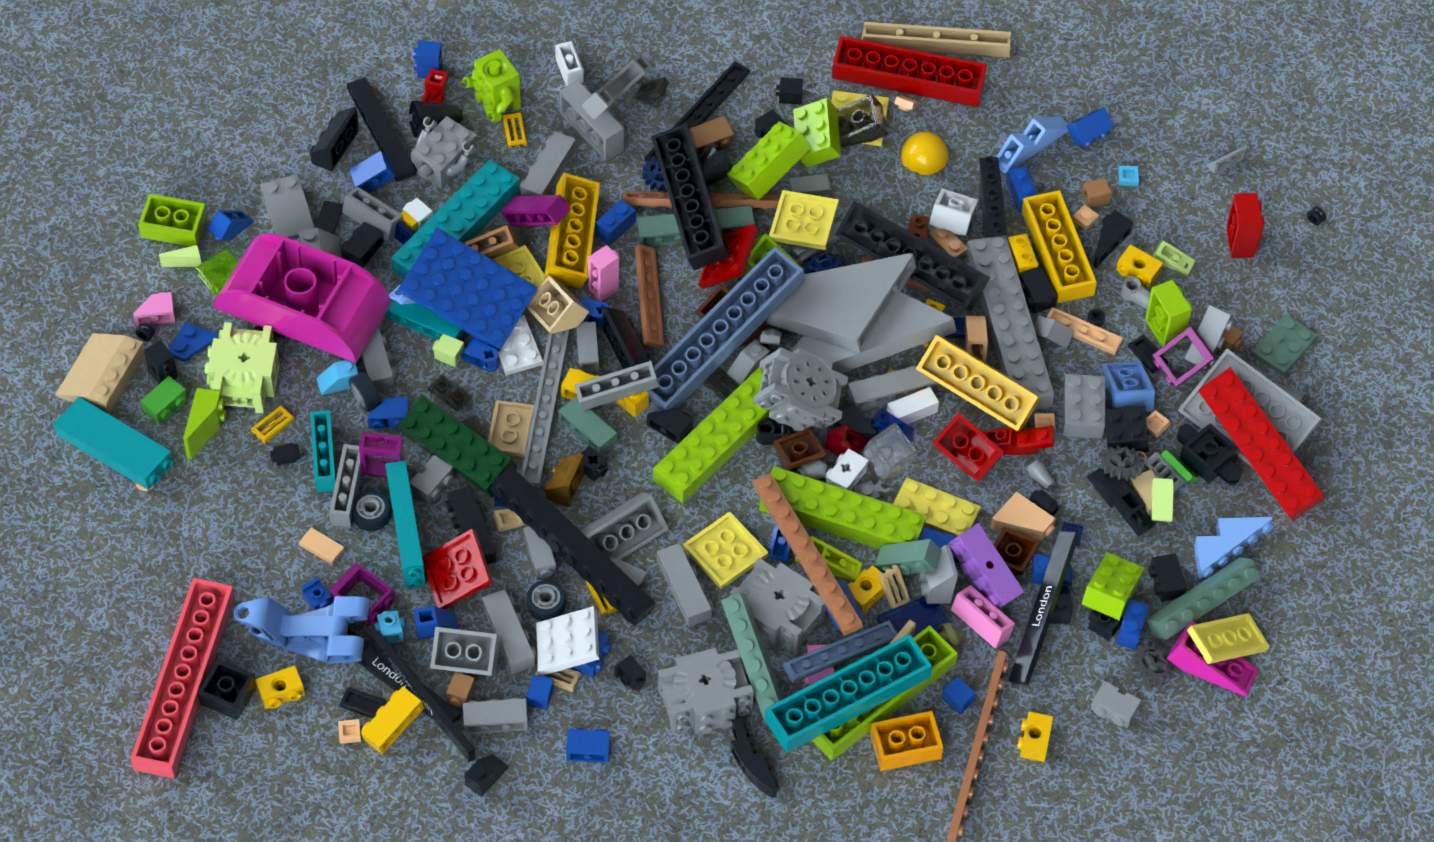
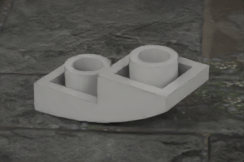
(771, 337)

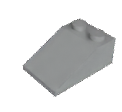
(286, 206)

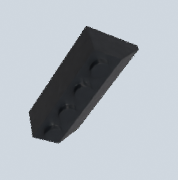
(623, 339)

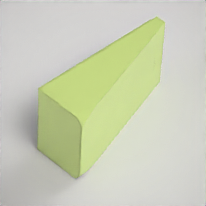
(181, 257)
(1173, 258)
(1162, 499)

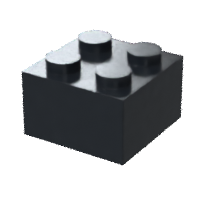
(1127, 428)
(227, 689)

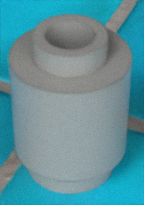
(814, 469)

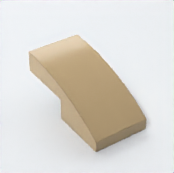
(507, 519)

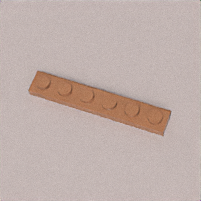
(649, 296)

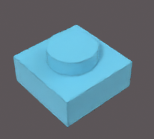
(1128, 176)

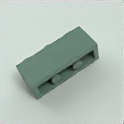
(588, 426)
(911, 557)

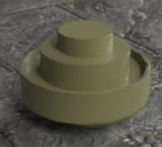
(951, 635)

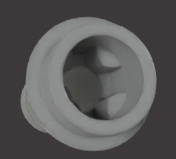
(1039, 472)

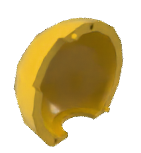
(924, 153)

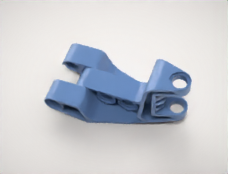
(312, 634)

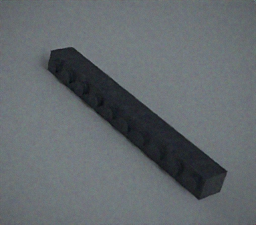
(572, 546)

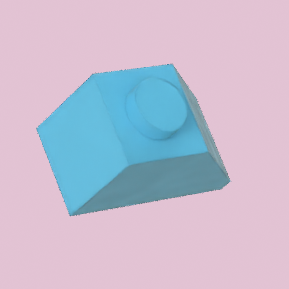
(336, 377)

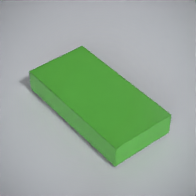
(1180, 466)

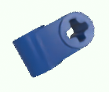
(595, 310)
(481, 355)

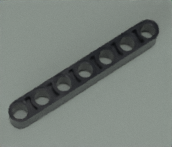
(380, 127)

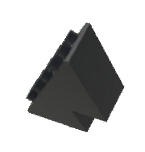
(991, 197)

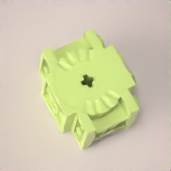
(243, 366)

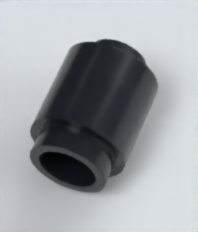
(285, 453)
(1044, 501)

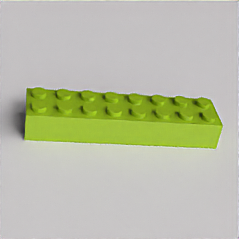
(712, 441)
(847, 512)
(942, 659)

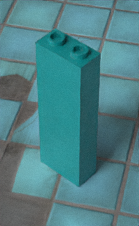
(113, 443)
(405, 524)

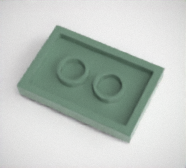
(1284, 345)

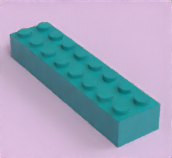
(463, 213)
(847, 693)

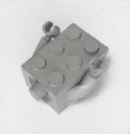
(442, 151)

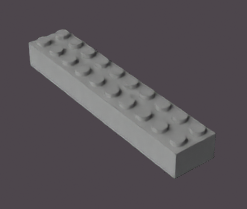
(1009, 317)

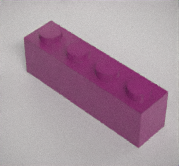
(535, 210)

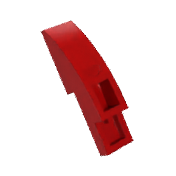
(1023, 441)

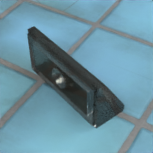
(721, 383)

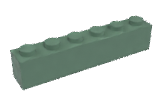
(664, 229)
(1203, 598)
(752, 651)

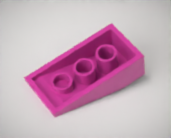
(1231, 674)

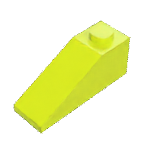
(837, 561)

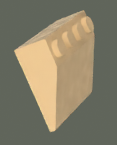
(103, 370)

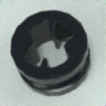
(1316, 215)
(1096, 312)
(145, 331)

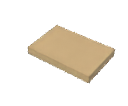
(511, 427)

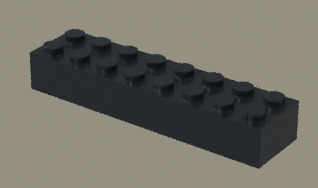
(690, 197)
(933, 266)

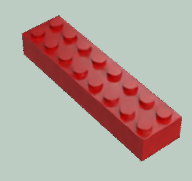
(909, 71)
(1261, 444)

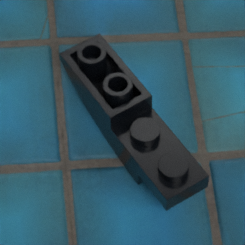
(1124, 499)
(751, 763)

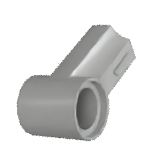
(1135, 292)

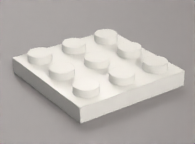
(567, 641)

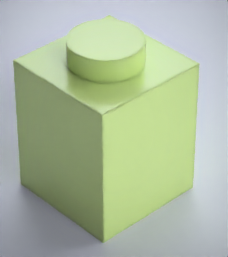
(448, 350)

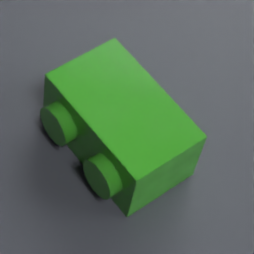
(164, 400)

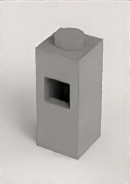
(587, 347)
(540, 554)

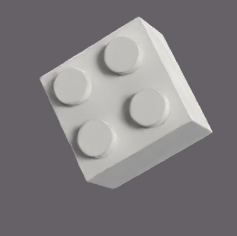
(953, 212)

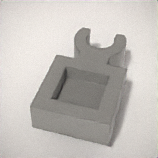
(871, 490)

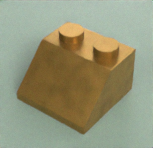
(565, 480)

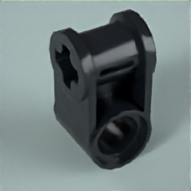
(774, 431)

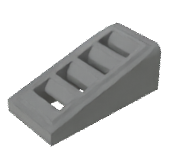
(1161, 463)

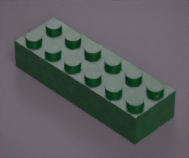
(455, 444)

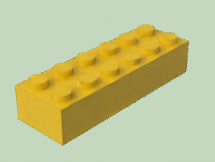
(573, 236)
(1058, 246)
(978, 383)

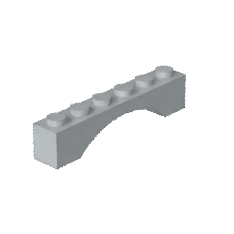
(616, 86)

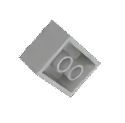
(1083, 406)
(465, 651)

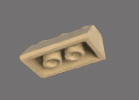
(556, 307)

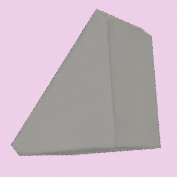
(1053, 331)

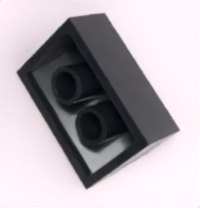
(335, 139)

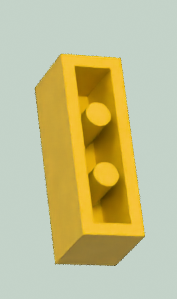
(392, 720)

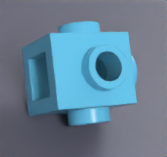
(390, 626)

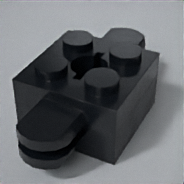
(1215, 446)

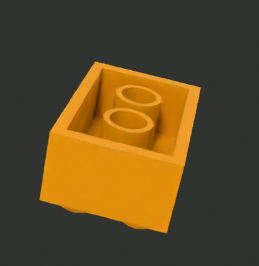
(906, 741)

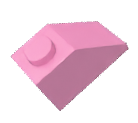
(156, 310)

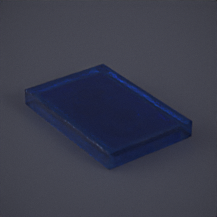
(918, 612)

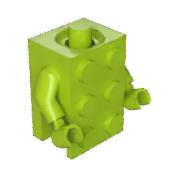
(495, 84)

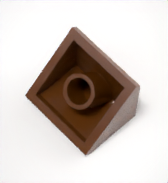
(798, 449)
(1016, 550)

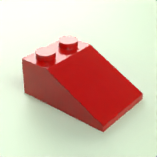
(967, 447)

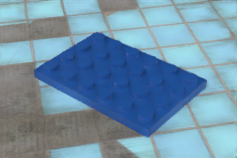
(467, 289)

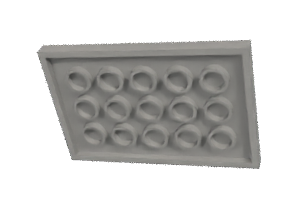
(1285, 413)

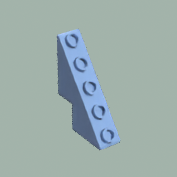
(1036, 137)
(1231, 539)

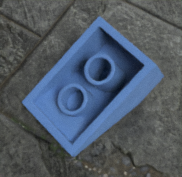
(1128, 385)

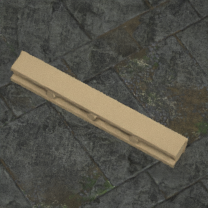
(939, 39)

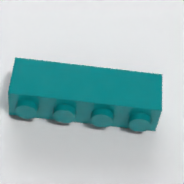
(422, 320)
(323, 451)

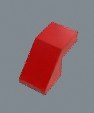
(435, 86)

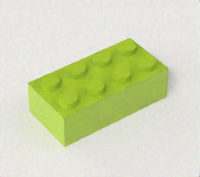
(768, 160)

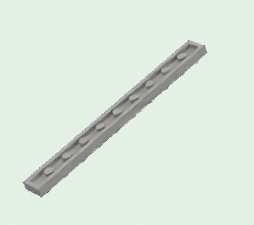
(544, 407)

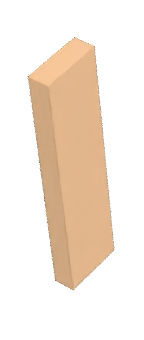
(1088, 332)

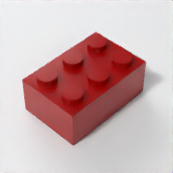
(1244, 225)

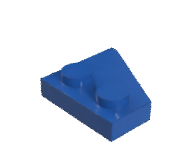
(190, 341)

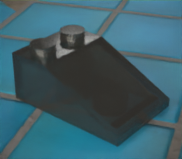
(861, 121)

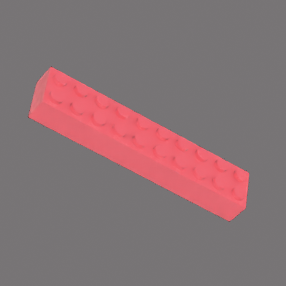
(181, 677)

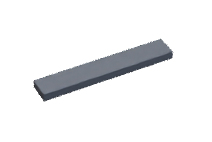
(840, 651)

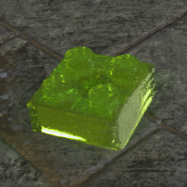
(212, 270)

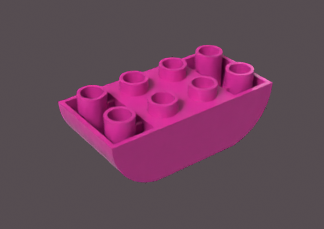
(305, 295)

